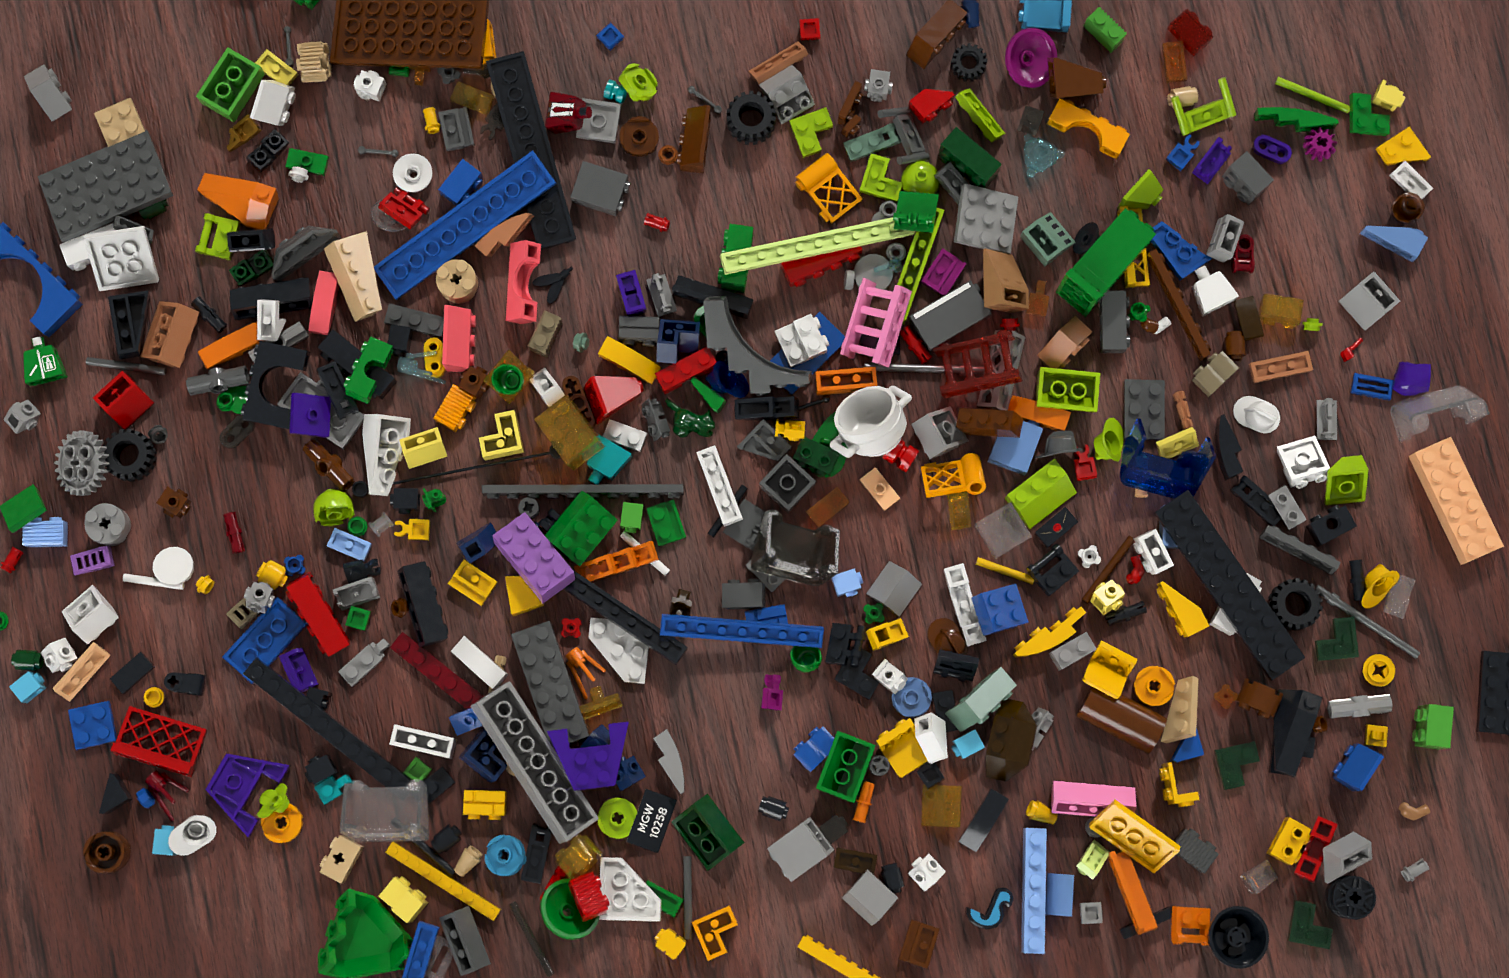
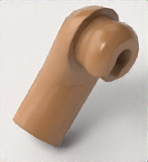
(1413, 813)

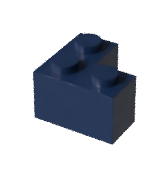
(676, 337)
(481, 759)

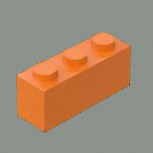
(844, 380)

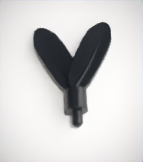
(555, 280)

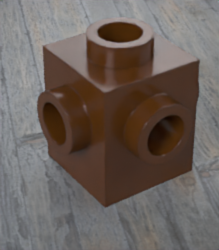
(473, 381)
(168, 500)

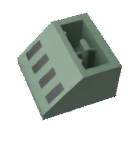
(1047, 238)

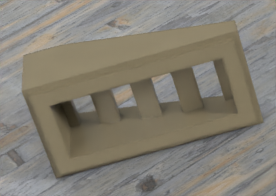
(238, 608)

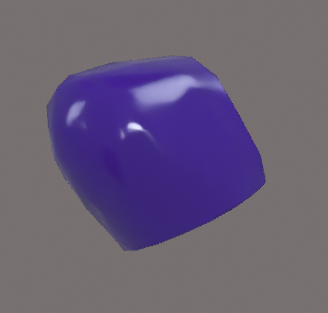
(1412, 378)

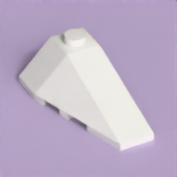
(383, 449)

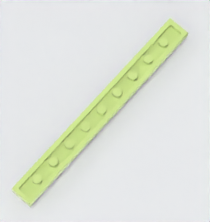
(810, 245)

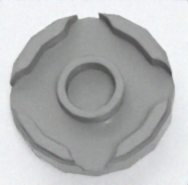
(865, 269)

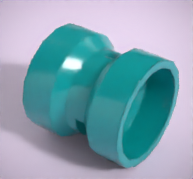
(615, 91)

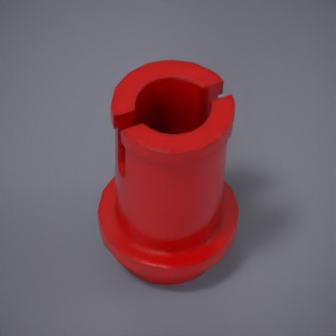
(657, 222)
(11, 560)

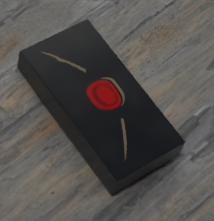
(1056, 527)

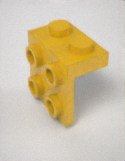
(1109, 669)
(902, 748)
(1170, 792)

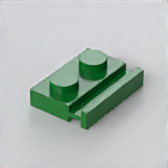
(666, 523)

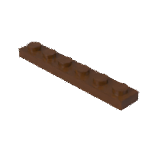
(1181, 310)

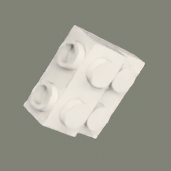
(802, 340)
(1303, 462)

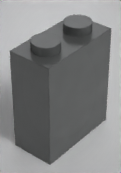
(600, 188)

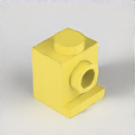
(1388, 96)

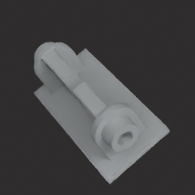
(661, 294)
(1326, 419)
(1287, 507)
(1043, 720)

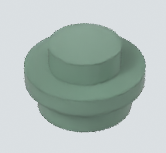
(581, 342)

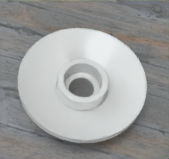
(408, 164)

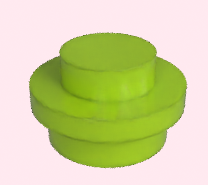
(1312, 324)

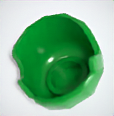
(507, 379)
(806, 658)

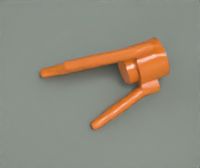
(576, 658)

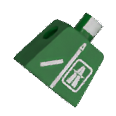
(42, 364)

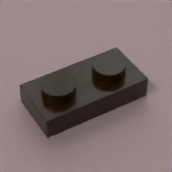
(854, 861)

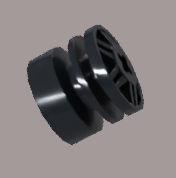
(1338, 899)

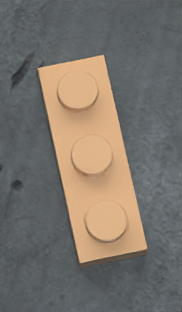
(81, 671)

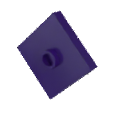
(310, 415)

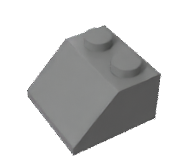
(939, 432)

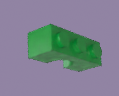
(373, 354)

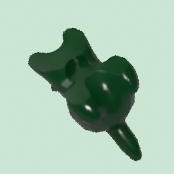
(688, 422)

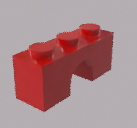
(691, 366)
(1313, 854)

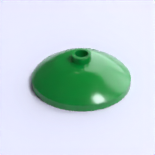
(559, 899)

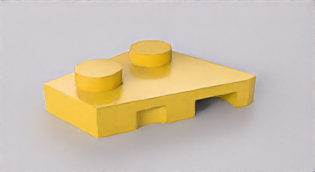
(1403, 148)

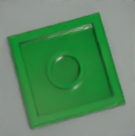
(22, 508)

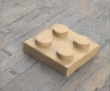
(119, 122)

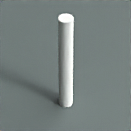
(632, 542)
(147, 581)

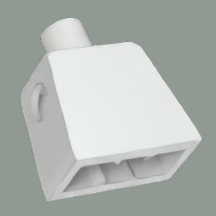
(1212, 291)

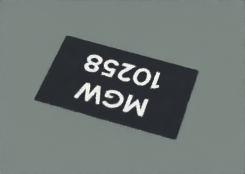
(651, 820)

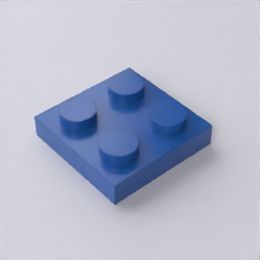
(92, 725)

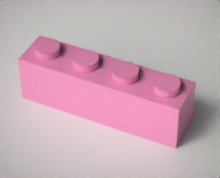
(1088, 798)

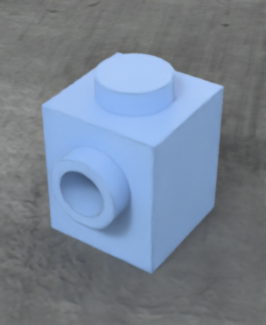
(847, 583)

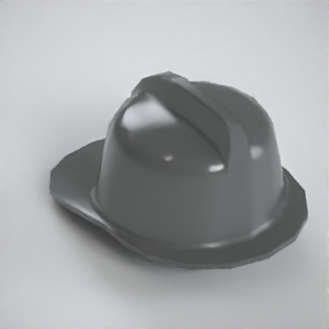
(1060, 443)

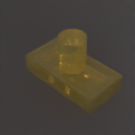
(472, 98)
(959, 510)
(600, 703)

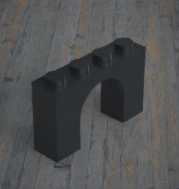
(269, 357)

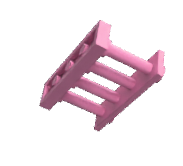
(891, 328)

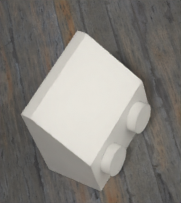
(273, 102)
(89, 614)

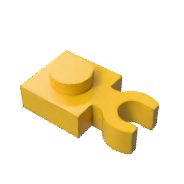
(417, 529)

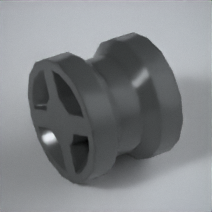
(531, 511)
(881, 763)

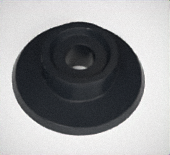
(1086, 238)

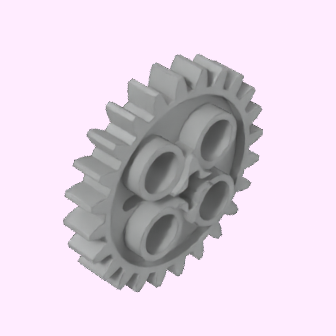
(81, 463)

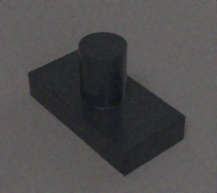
(438, 784)

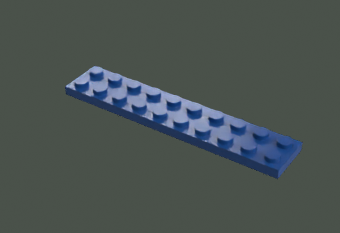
(464, 225)

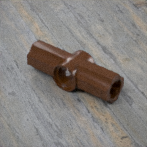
(328, 465)

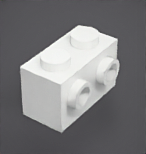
(1153, 552)

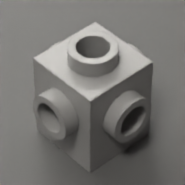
(878, 85)
(22, 416)
(262, 602)

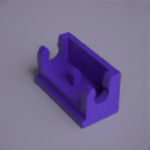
(1212, 161)
(298, 669)

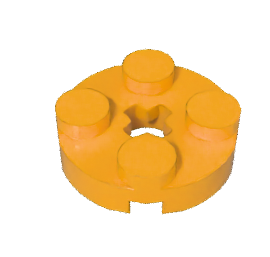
(1155, 674)
(286, 833)

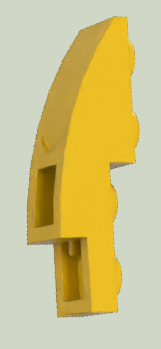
(1043, 639)

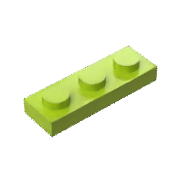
(980, 115)

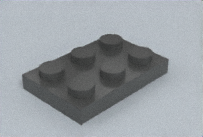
(1145, 401)

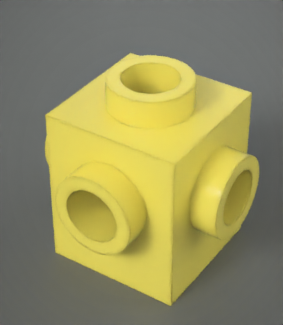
(1108, 597)

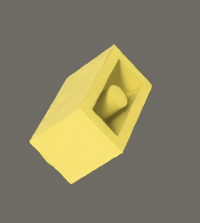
(423, 448)

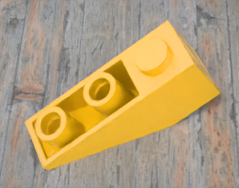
(1186, 613)

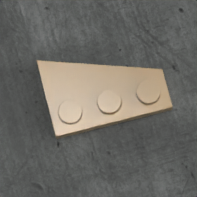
(1183, 711)

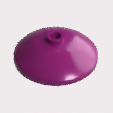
(1036, 48)

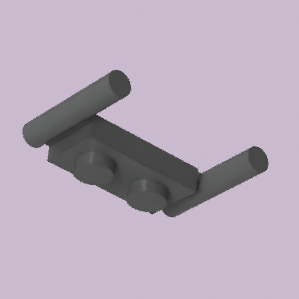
(908, 135)

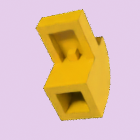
(886, 634)

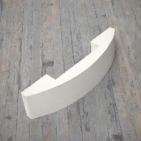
(961, 598)

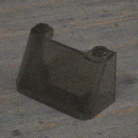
(796, 551)

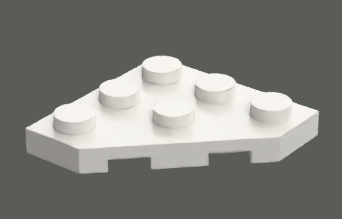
(620, 649)
(627, 893)

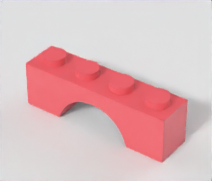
(522, 261)

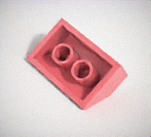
(458, 339)

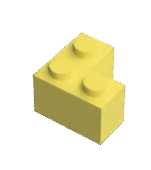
(508, 439)
(403, 899)

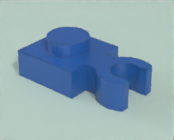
(1181, 154)

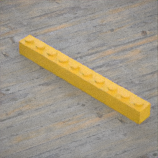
(443, 881)
(831, 959)

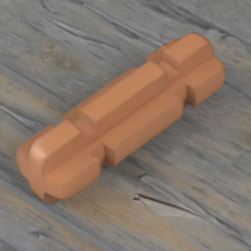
(1183, 410)

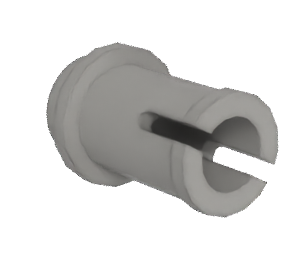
(1409, 873)

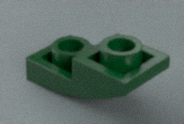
(252, 268)

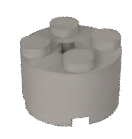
(97, 519)

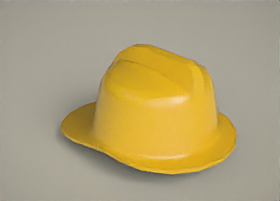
(1378, 584)

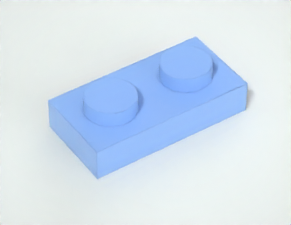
(349, 544)

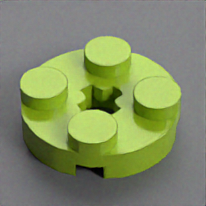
(630, 80)
(607, 812)

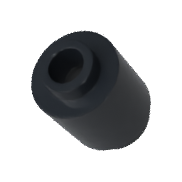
(773, 808)
(446, 838)
(892, 877)

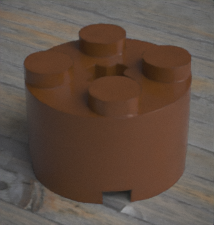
(1259, 698)
(96, 857)

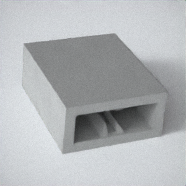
(800, 849)

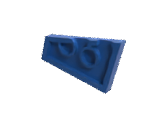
(1178, 253)

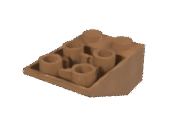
(1003, 283)

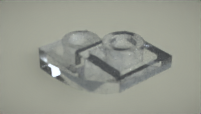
(1398, 597)

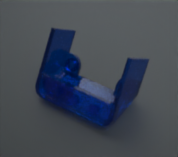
(1162, 474)

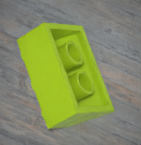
(1067, 389)
(1041, 493)

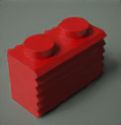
(588, 896)

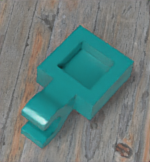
(331, 789)

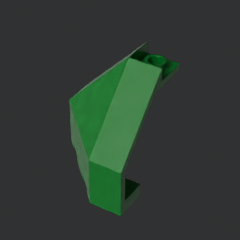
(362, 939)

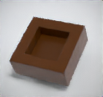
(852, 126)

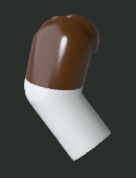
(1155, 327)

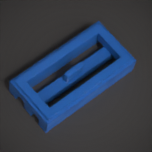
(1355, 384)

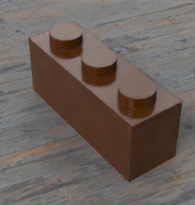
(989, 422)

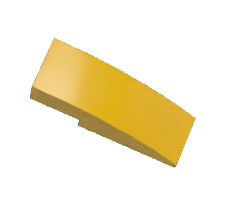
(629, 360)

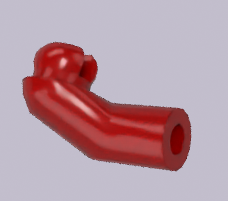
(1137, 572)

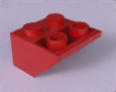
(123, 400)

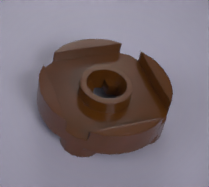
(631, 129)

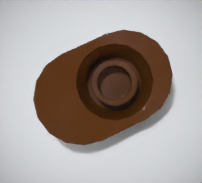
(946, 636)

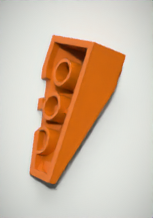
(244, 199)

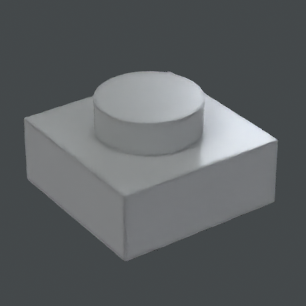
(1091, 913)

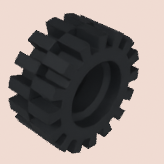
(974, 52)

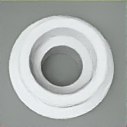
(298, 174)

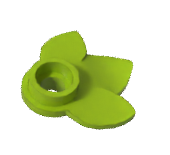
(273, 801)

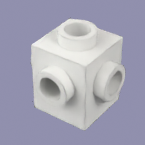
(369, 85)
(59, 655)
(926, 871)

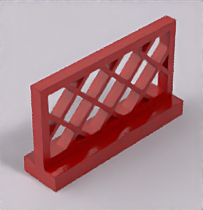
(156, 759)

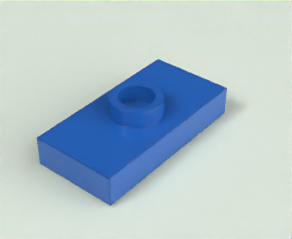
(464, 721)

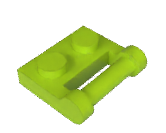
(220, 244)

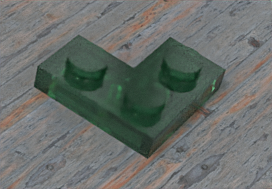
(1343, 645)
(1229, 763)
(1302, 927)

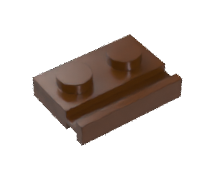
(854, 97)
(919, 943)

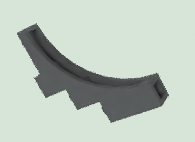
(741, 357)

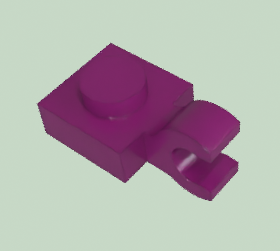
(772, 696)

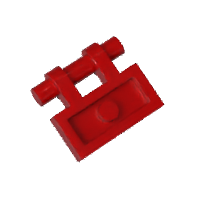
(400, 210)

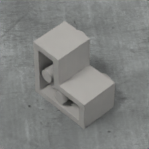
(46, 90)

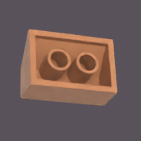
(170, 334)

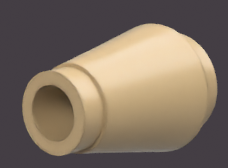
(468, 860)

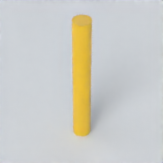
(1004, 570)

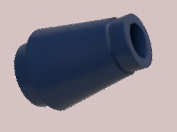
(972, 16)

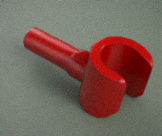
(1347, 354)

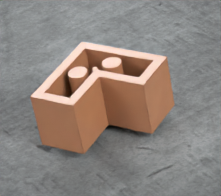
(1066, 341)

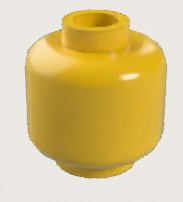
(272, 574)

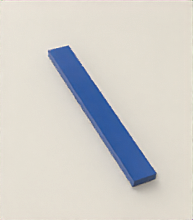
(741, 630)

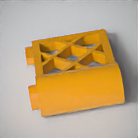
(819, 174)
(969, 473)

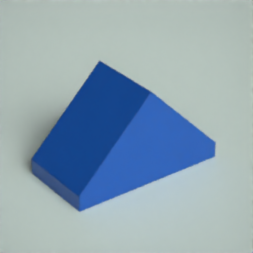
(1188, 749)

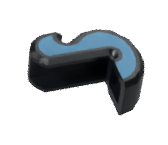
(994, 913)

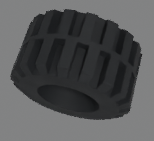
(756, 103)
(143, 462)
(1310, 598)

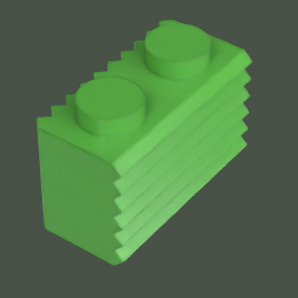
(1105, 29)

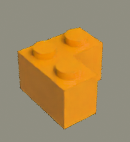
(709, 929)

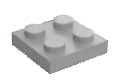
(603, 122)

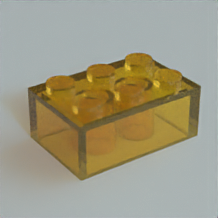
(569, 432)

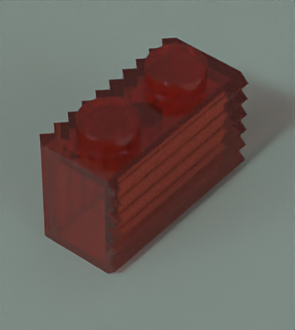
(1190, 31)

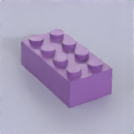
(533, 557)

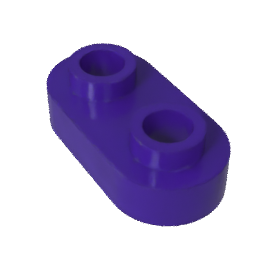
(1272, 146)

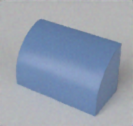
(1059, 894)

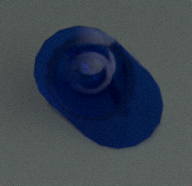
(727, 381)

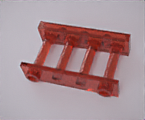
(990, 379)

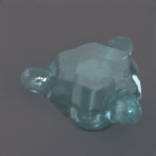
(1039, 155)

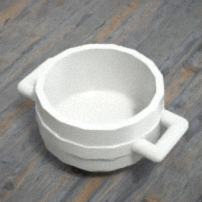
(870, 421)

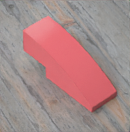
(323, 303)

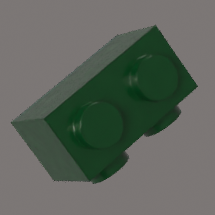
(816, 456)

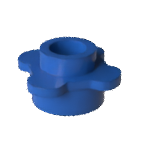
(289, 561)

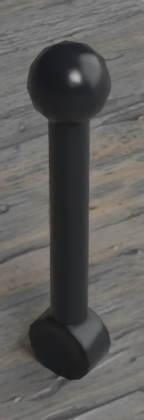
(825, 399)

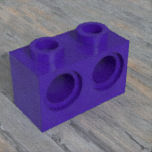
(631, 293)

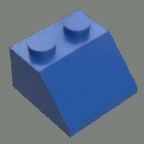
(1357, 767)

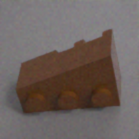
(936, 33)

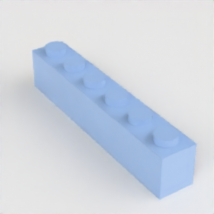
(1033, 891)

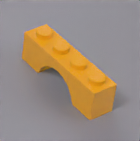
(1110, 137)

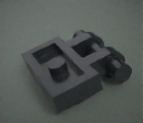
(840, 642)
(956, 665)

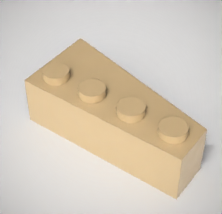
(355, 274)

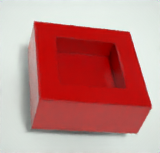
(809, 29)

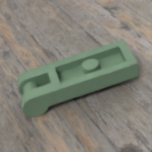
(871, 142)

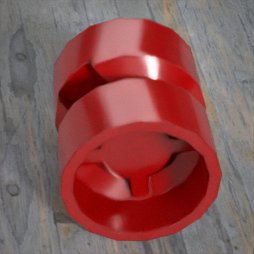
(902, 456)

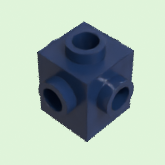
(629, 773)

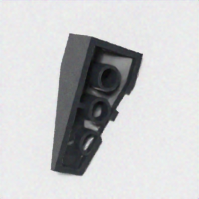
(1293, 728)

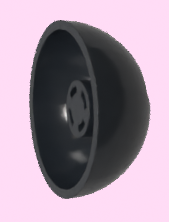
(1248, 939)

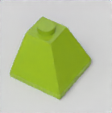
(1143, 193)
(1347, 481)

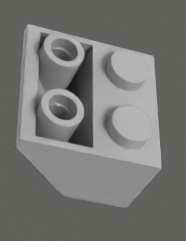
(787, 93)
(1369, 301)
(1345, 855)

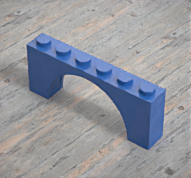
(57, 301)

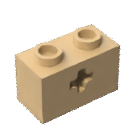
(341, 870)

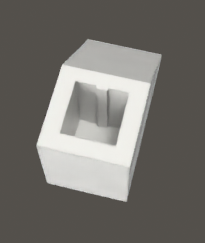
(931, 736)

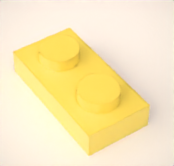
(276, 68)
(1177, 443)

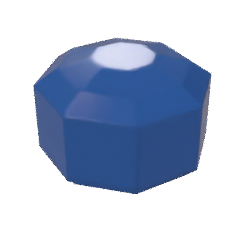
(145, 798)

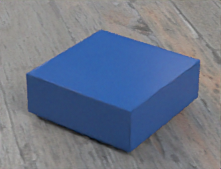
(610, 36)

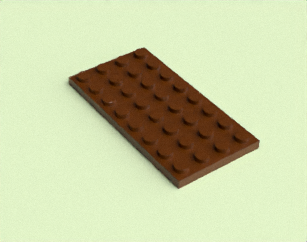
(410, 33)

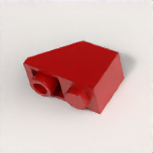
(929, 103)

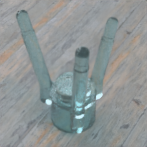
(409, 366)

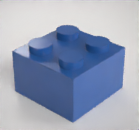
(999, 609)

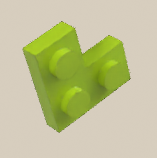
(805, 130)
(876, 184)

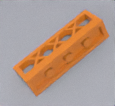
(1132, 892)

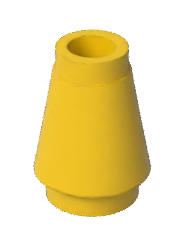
(1040, 812)

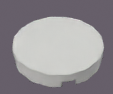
(173, 566)

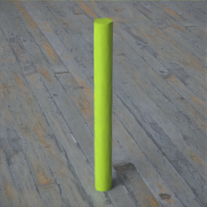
(1313, 95)

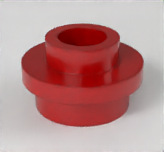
(1010, 324)

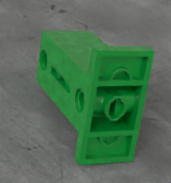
(1105, 262)

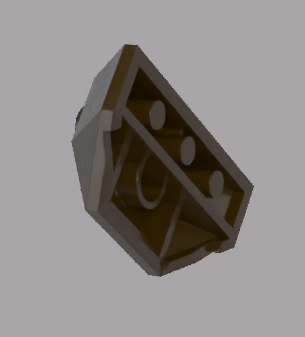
(1010, 740)

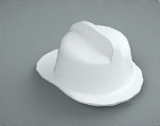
(1256, 414)
(192, 834)

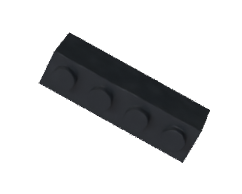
(291, 294)
(341, 351)
(422, 604)

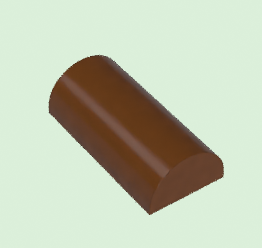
(1123, 719)

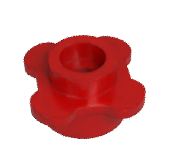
(567, 623)

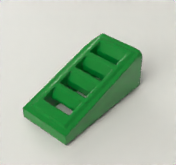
(714, 400)

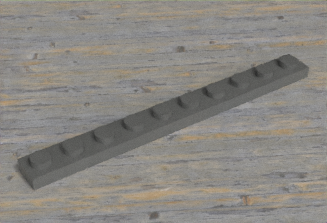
(612, 491)

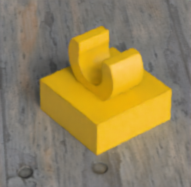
(1376, 735)

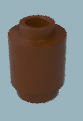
(1235, 345)

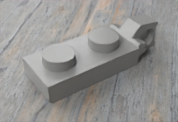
(364, 662)

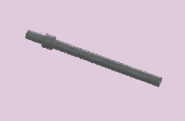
(1333, 599)

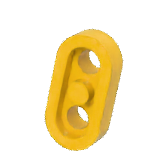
(434, 359)

